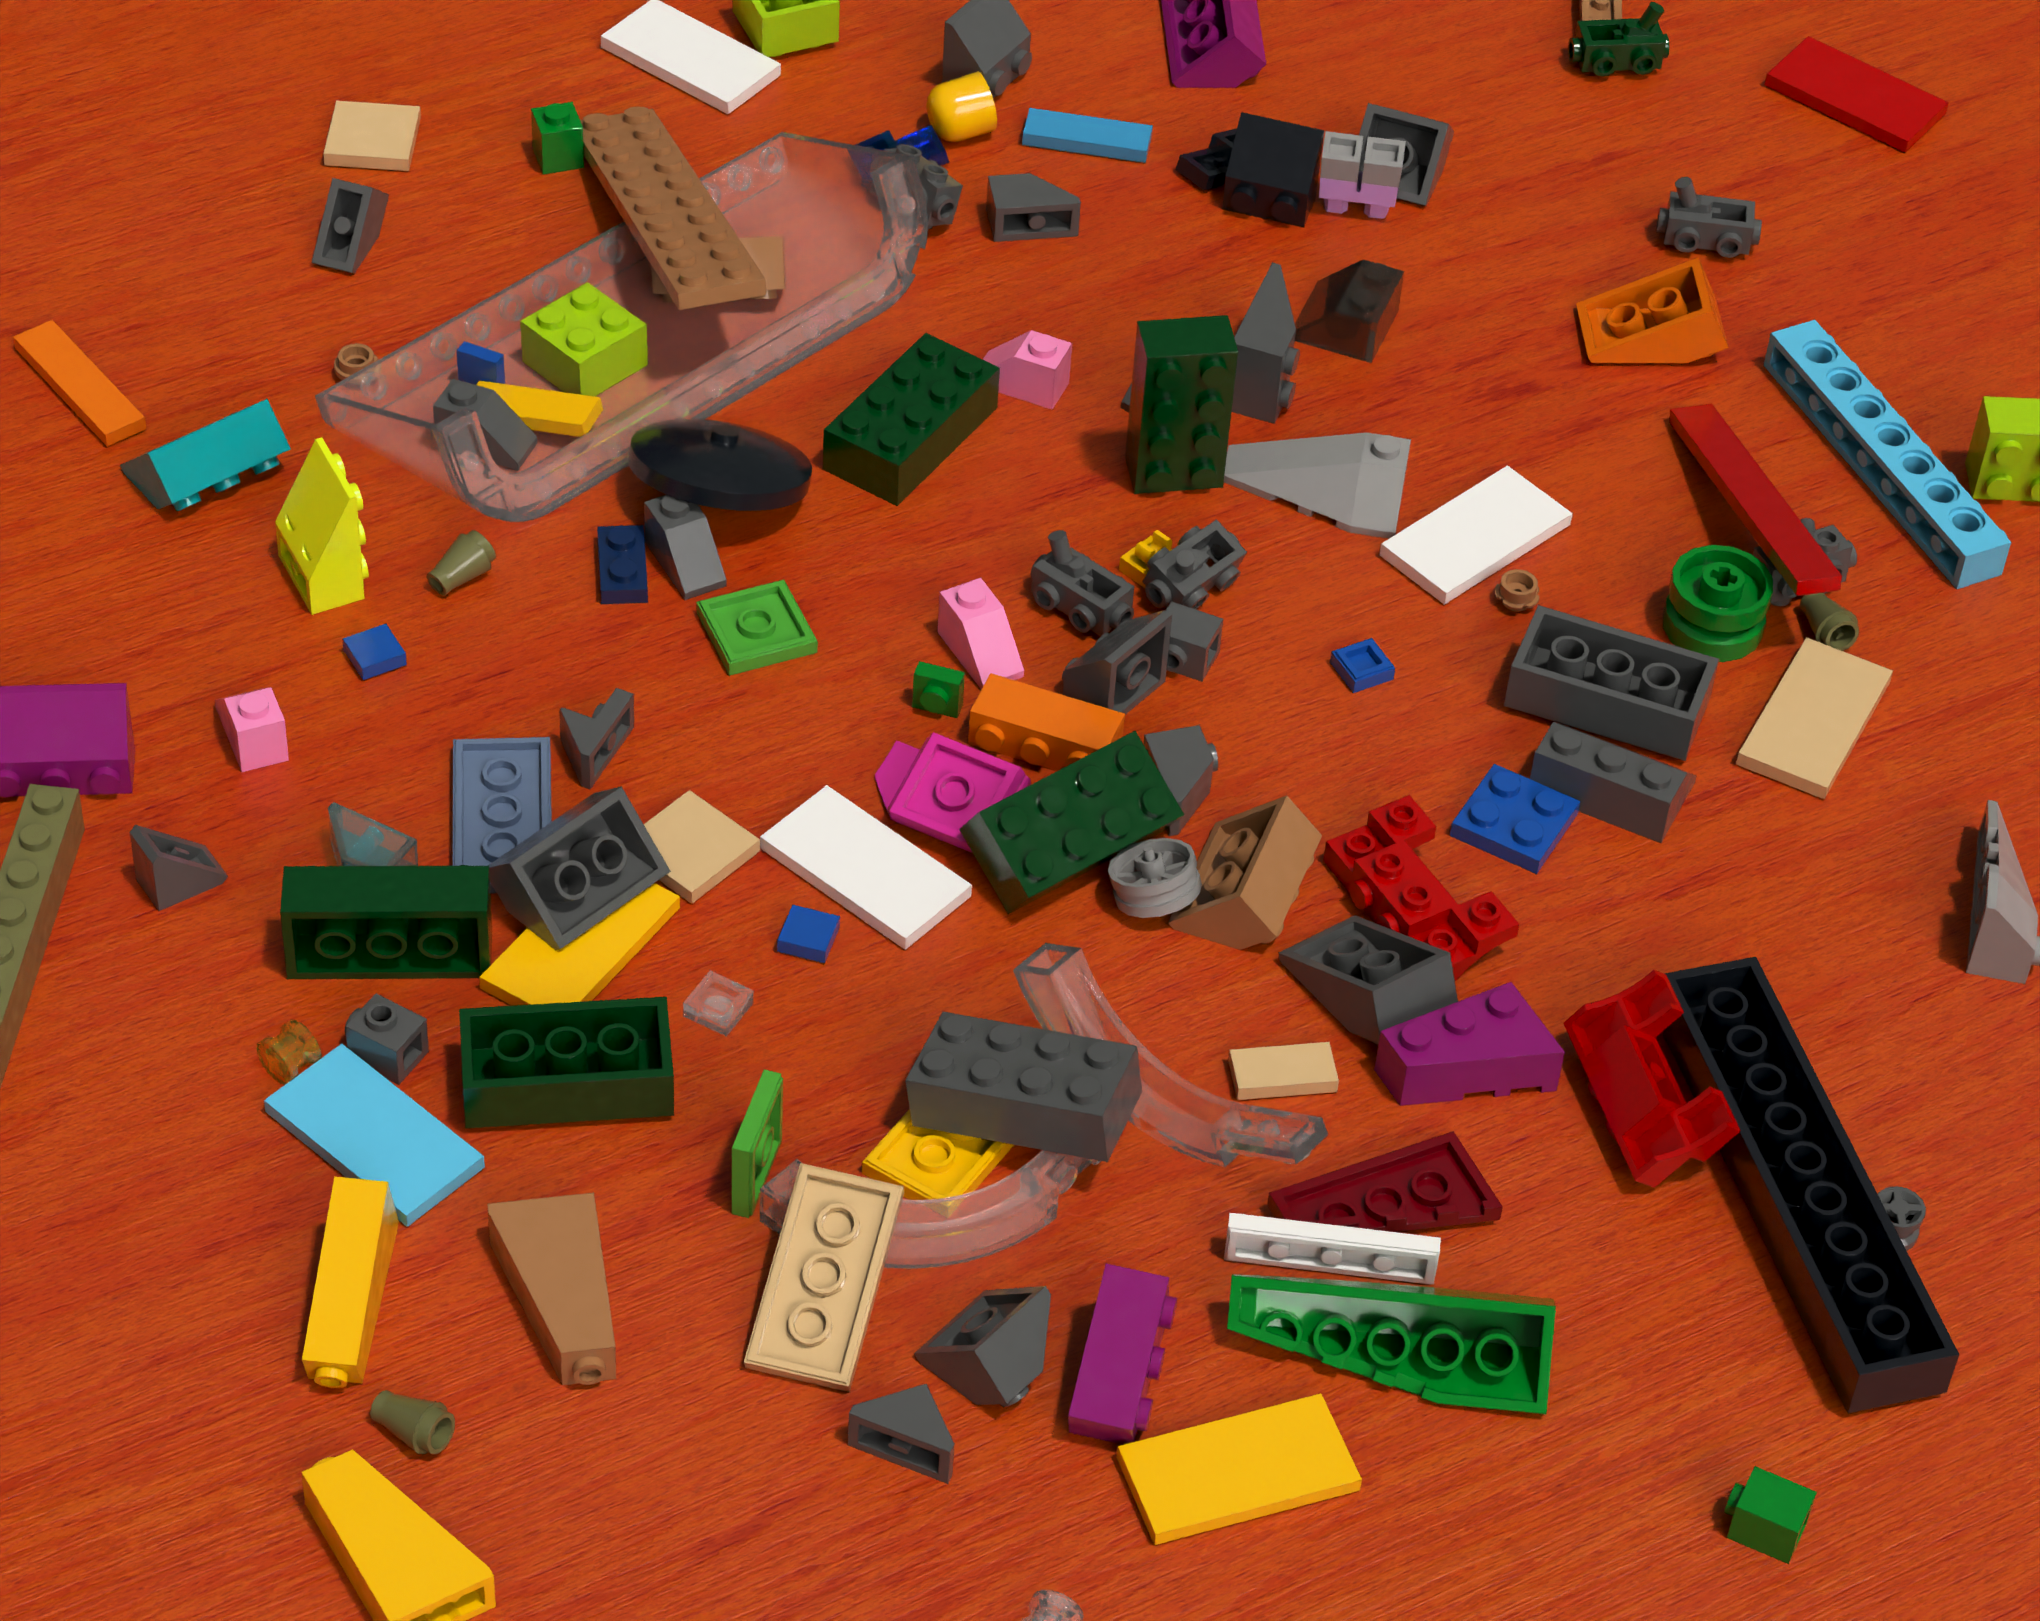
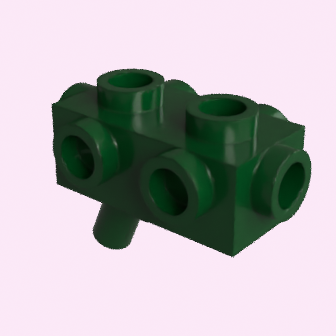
(1620, 44)

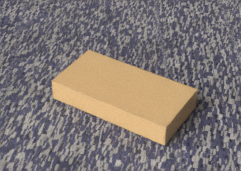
(1283, 1070)

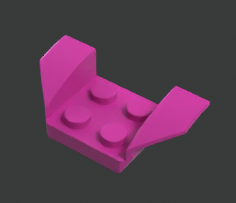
(944, 786)

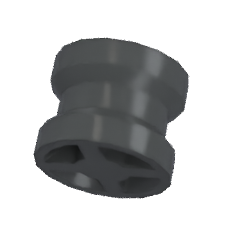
(1906, 1211)

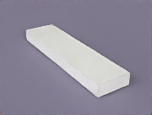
(1332, 1248)

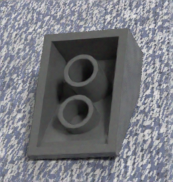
(1266, 352)
(1372, 975)

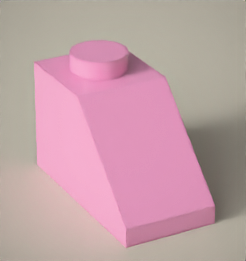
(1033, 367)
(978, 632)
(254, 728)

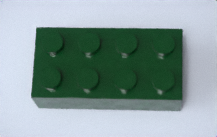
(1181, 404)
(910, 419)
(1071, 822)
(386, 922)
(566, 1062)

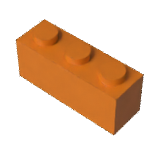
(1039, 724)

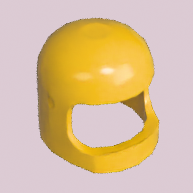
(962, 108)

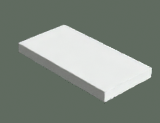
(691, 55)
(1475, 534)
(866, 867)

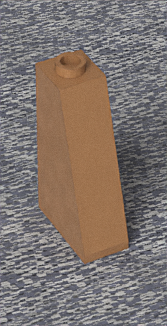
(559, 1276)

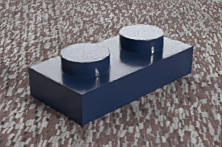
(622, 564)

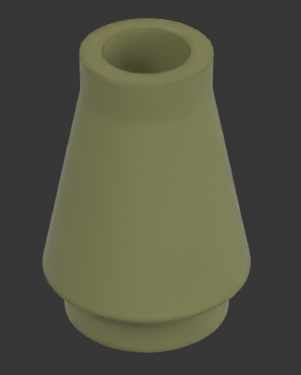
(463, 561)
(1830, 621)
(417, 1422)

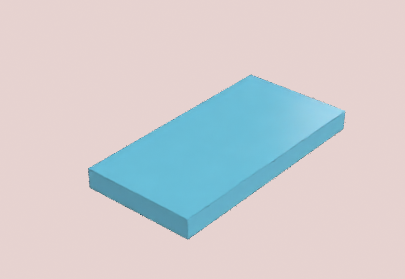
(374, 1132)

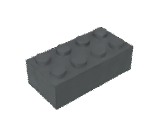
(1611, 682)
(1024, 1086)

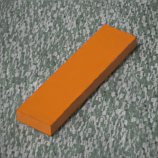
(79, 383)

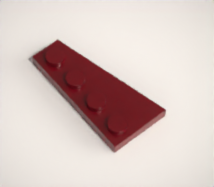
(1395, 1192)

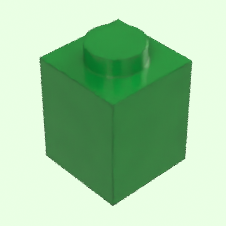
(557, 138)
(1769, 1514)

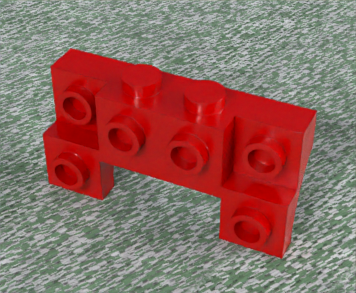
(1404, 895)
(1637, 1086)

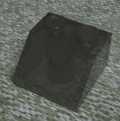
(1351, 310)

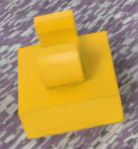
(1135, 560)

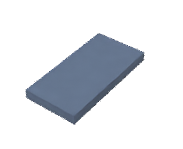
(498, 796)

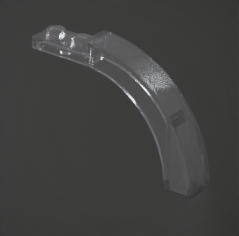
(1170, 1107)
(962, 1225)

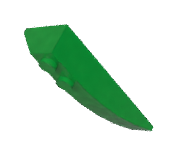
(1415, 1338)

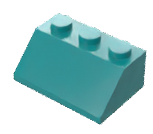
(209, 457)

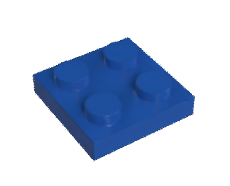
(1515, 818)

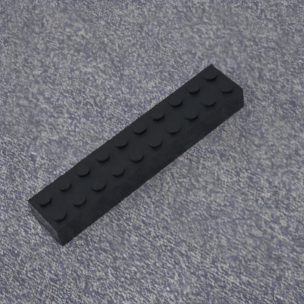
(1810, 1191)

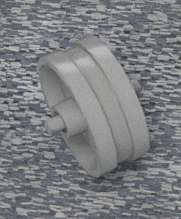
(1154, 877)

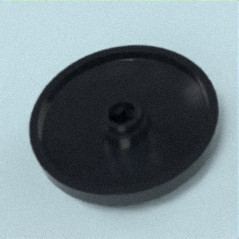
(720, 464)

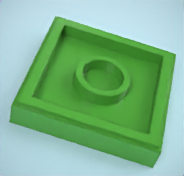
(756, 627)
(757, 1143)

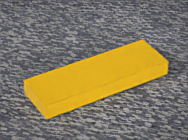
(550, 409)

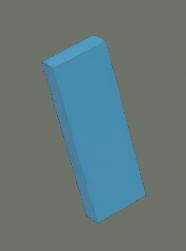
(1087, 135)

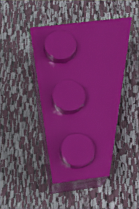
(1469, 1048)
(1122, 1355)

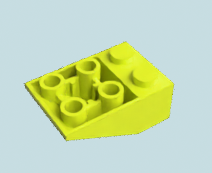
(322, 533)

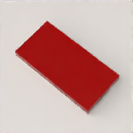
(1856, 94)

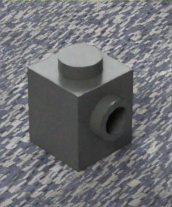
(1193, 641)
(387, 1037)

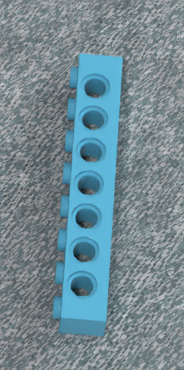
(1887, 454)

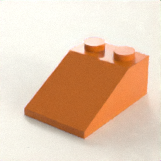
(1654, 319)

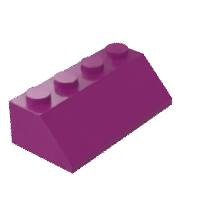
(1213, 42)
(66, 738)

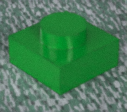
(938, 689)

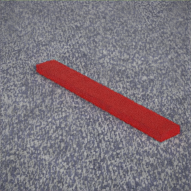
(1755, 500)

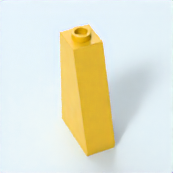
(350, 1281)
(392, 1548)

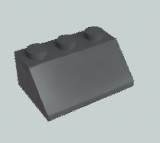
(1612, 781)
(578, 868)

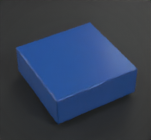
(479, 364)
(374, 651)
(1362, 665)
(808, 933)

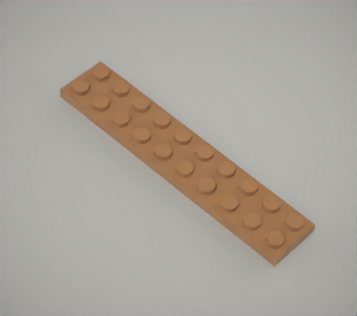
(669, 210)

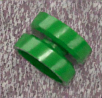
(1718, 602)

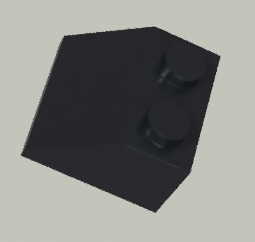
(1273, 170)

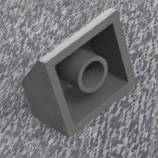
(986, 39)
(1424, 152)
(1122, 664)

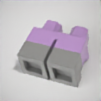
(1343, 181)

